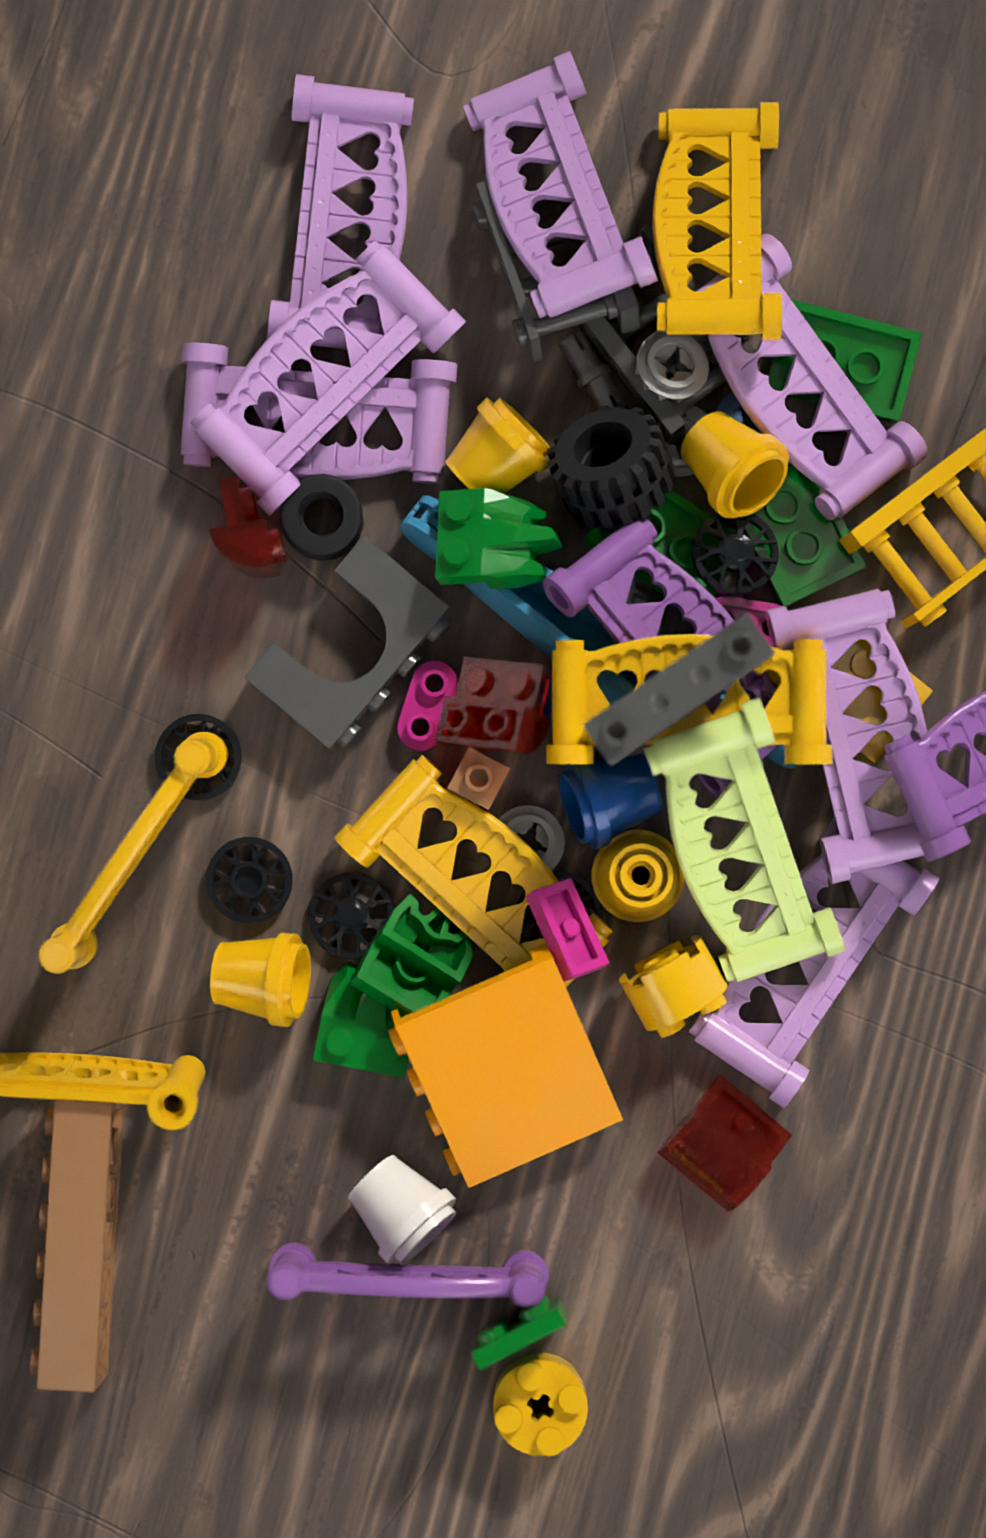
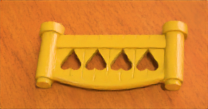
(737, 301)
(793, 712)
(393, 831)
(76, 942)
(166, 1090)

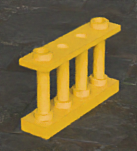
(908, 510)

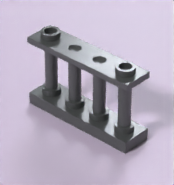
(617, 305)
(614, 350)
(679, 689)

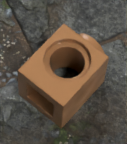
(479, 779)

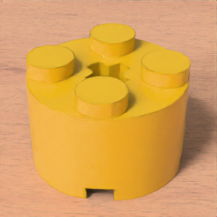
(675, 986)
(551, 1429)

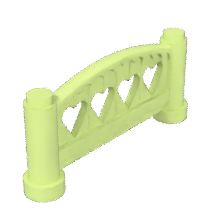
(730, 752)

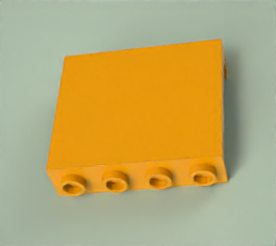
(505, 1070)

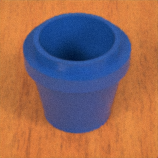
(608, 798)

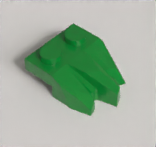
(490, 539)
(413, 959)
(356, 1029)

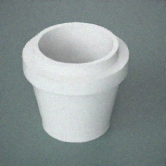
(401, 1209)

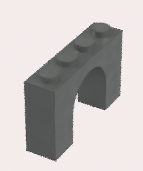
(409, 616)

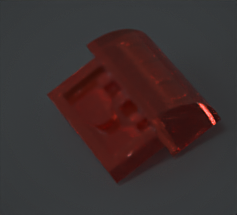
(247, 540)
(497, 706)
(725, 1144)

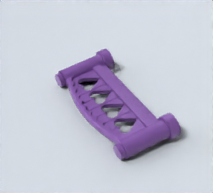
(603, 584)
(934, 797)
(296, 1270)

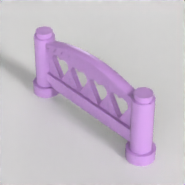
(337, 118)
(603, 260)
(406, 316)
(415, 405)
(869, 452)
(865, 834)
(768, 1049)

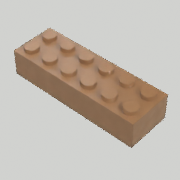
(79, 1245)

